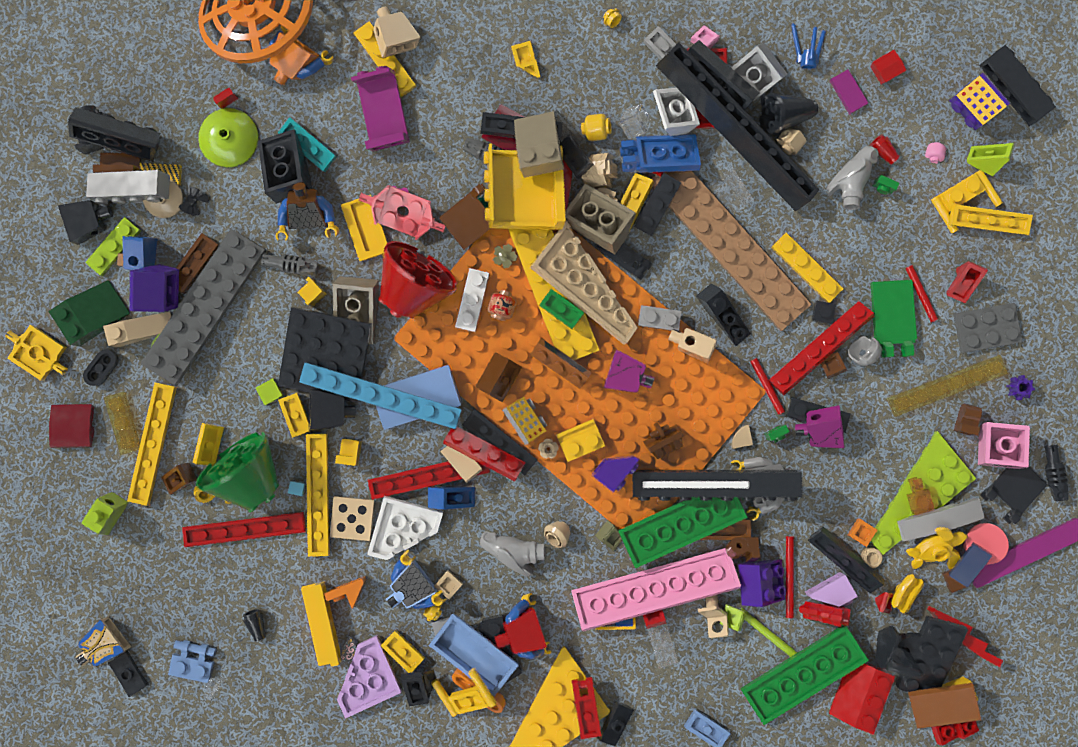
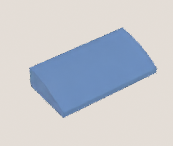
(433, 385)
(470, 649)

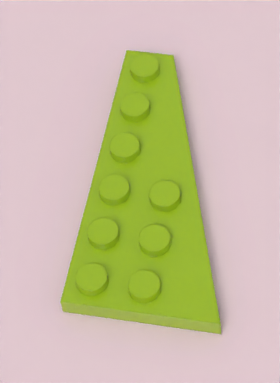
(941, 474)

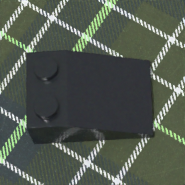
(282, 165)

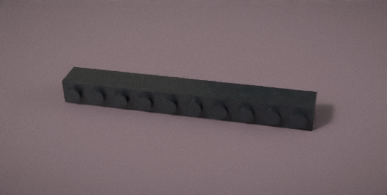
(737, 127)

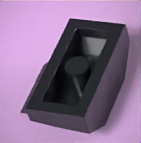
(418, 686)

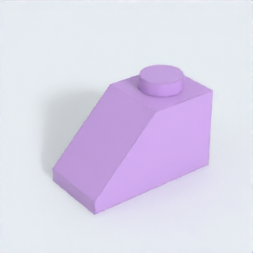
(834, 591)

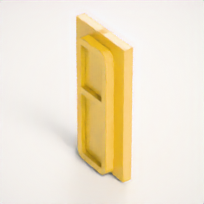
(366, 236)

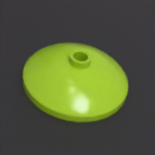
(236, 146)

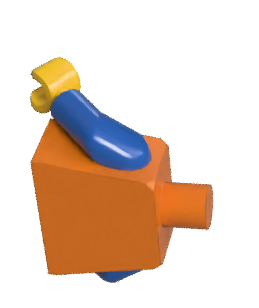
(296, 60)

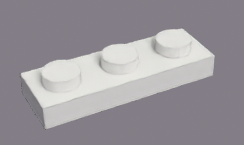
(472, 300)

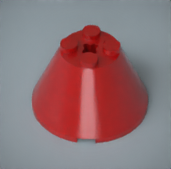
(412, 281)

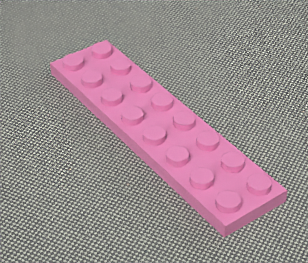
(655, 589)

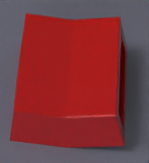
(888, 67)

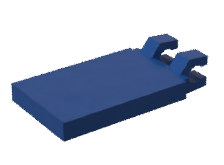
(660, 154)

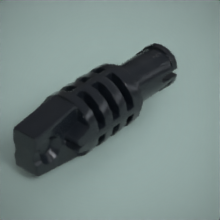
(1056, 474)

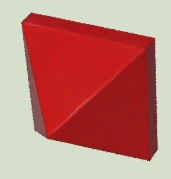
(884, 602)

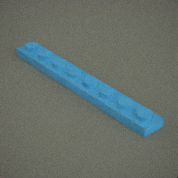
(380, 395)

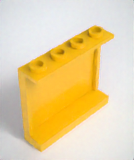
(521, 201)

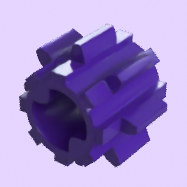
(1014, 387)

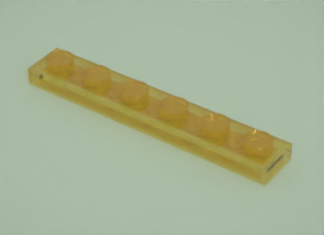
(947, 385)

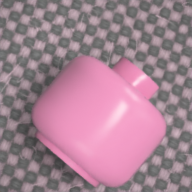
(936, 152)

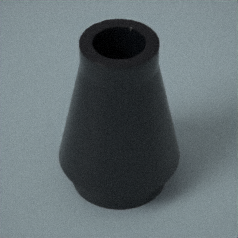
(254, 622)

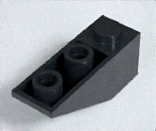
(723, 313)

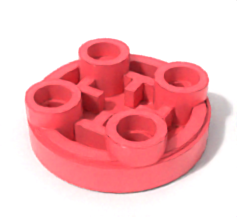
(990, 538)

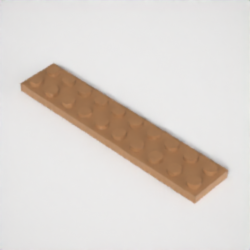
(735, 250)

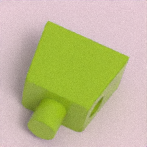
(103, 515)

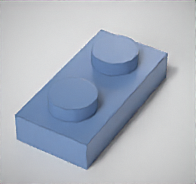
(707, 729)

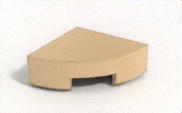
(742, 437)

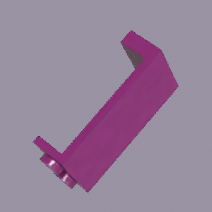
(382, 108)

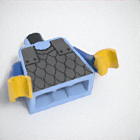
(412, 585)

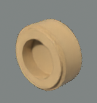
(872, 557)

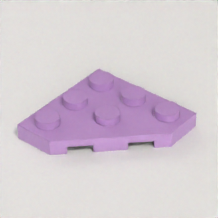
(368, 679)

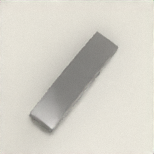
(948, 516)

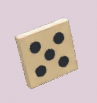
(352, 518)

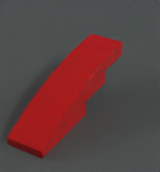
(970, 642)

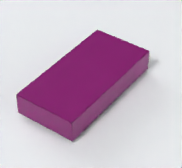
(848, 91)

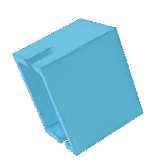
(296, 488)

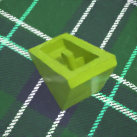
(990, 157)

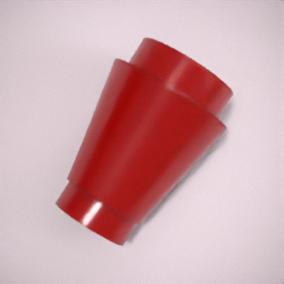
(885, 149)

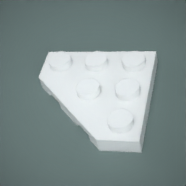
(401, 527)

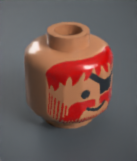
(502, 305)

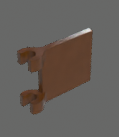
(467, 218)

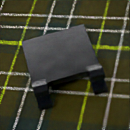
(1017, 489)

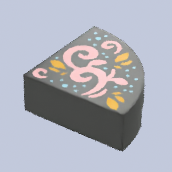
(348, 650)

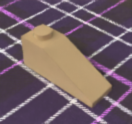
(135, 329)

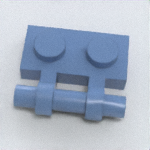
(191, 667)

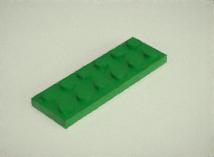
(678, 527)
(804, 674)

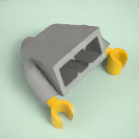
(760, 463)

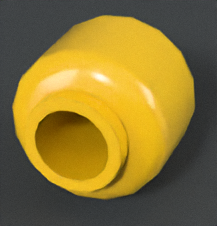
(596, 127)

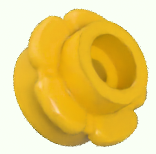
(612, 15)
(432, 613)

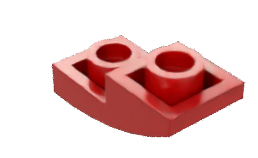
(947, 733)

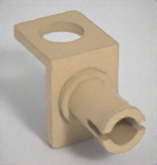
(714, 615)

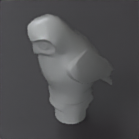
(853, 177)
(513, 552)

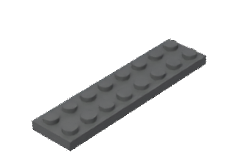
(203, 307)

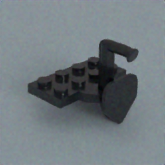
(920, 657)

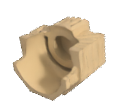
(602, 171)

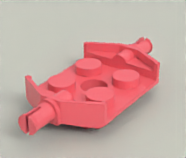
(386, 206)

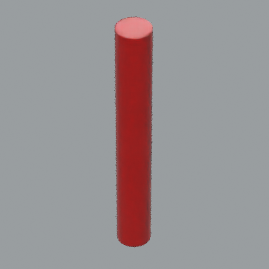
(921, 293)
(767, 386)

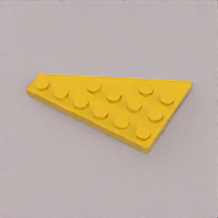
(553, 713)

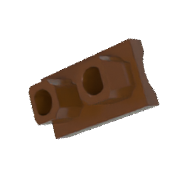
(661, 437)

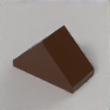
(179, 478)

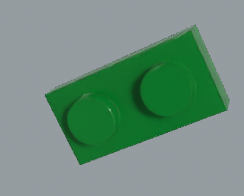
(561, 309)

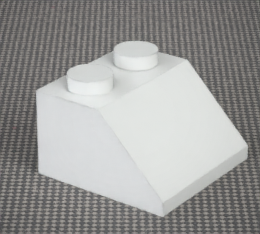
(676, 111)

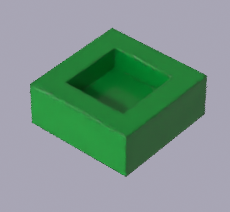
(885, 185)
(777, 434)

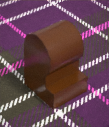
(968, 420)
(744, 547)

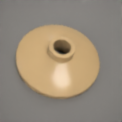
(167, 207)

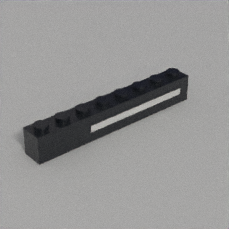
(718, 483)

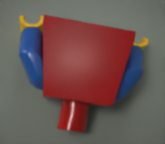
(523, 631)

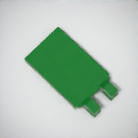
(894, 316)

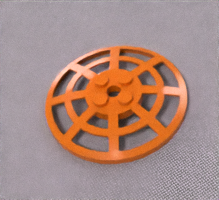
(250, 17)

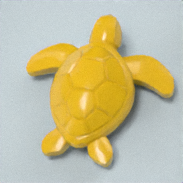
(938, 548)

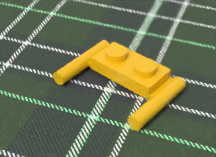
(962, 193)
(467, 699)

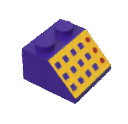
(978, 102)

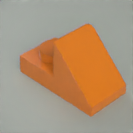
(351, 589)

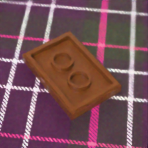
(944, 705)

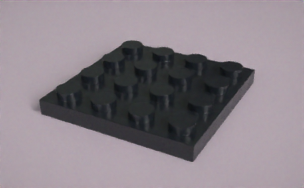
(324, 342)

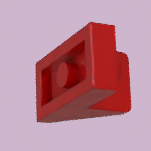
(967, 279)

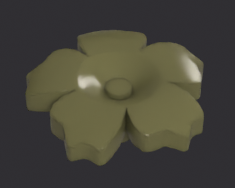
(504, 256)

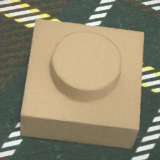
(448, 584)

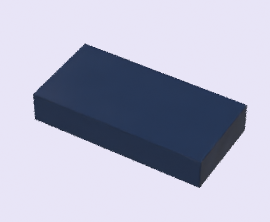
(970, 564)

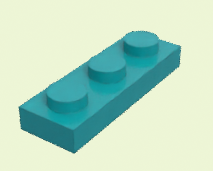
(311, 147)

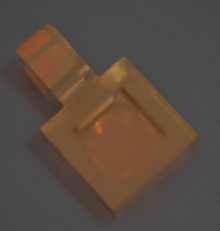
(919, 500)

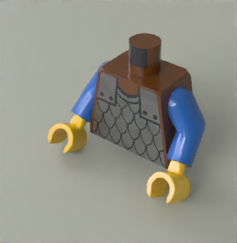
(305, 210)

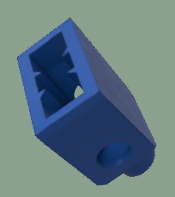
(138, 252)

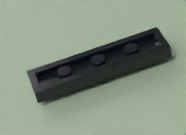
(504, 126)
(487, 431)
(846, 560)

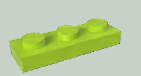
(108, 251)

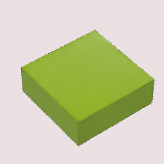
(269, 391)
(735, 617)

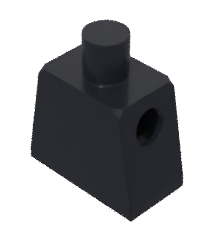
(84, 220)
(327, 411)

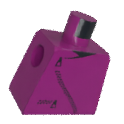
(627, 374)
(823, 428)

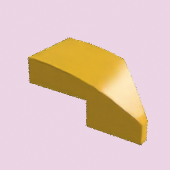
(525, 58)

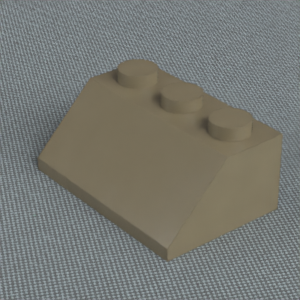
(599, 218)

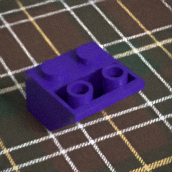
(154, 289)
(614, 470)
(762, 582)

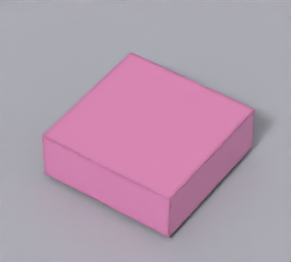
(706, 36)

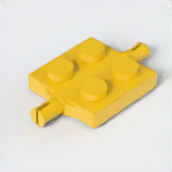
(36, 352)

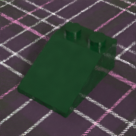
(86, 313)

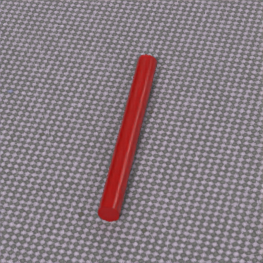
(789, 576)

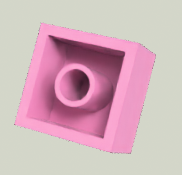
(1003, 445)

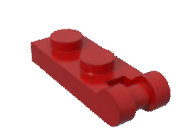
(586, 709)

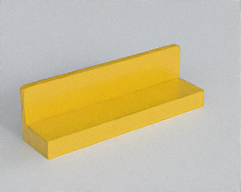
(321, 624)

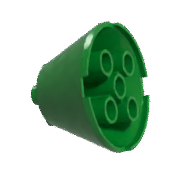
(243, 475)

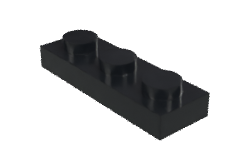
(657, 204)
(799, 408)

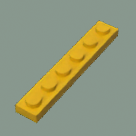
(152, 444)
(317, 495)

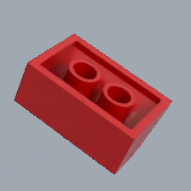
(862, 697)

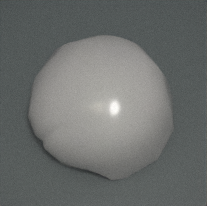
(872, 348)

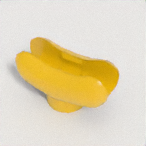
(906, 593)

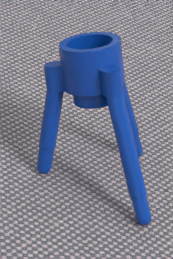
(810, 57)

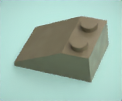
(538, 144)
(357, 300)

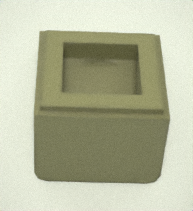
(609, 535)

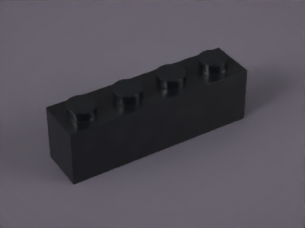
(1017, 85)

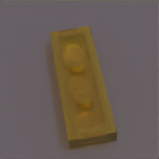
(122, 423)

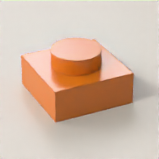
(862, 532)

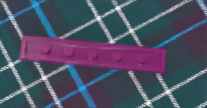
(1030, 551)

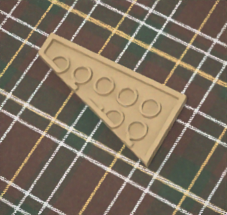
(579, 280)

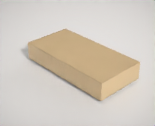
(465, 466)

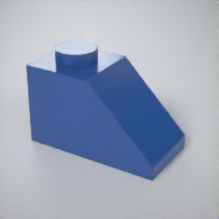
(451, 497)

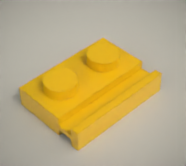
(580, 440)

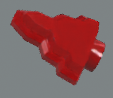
(826, 613)

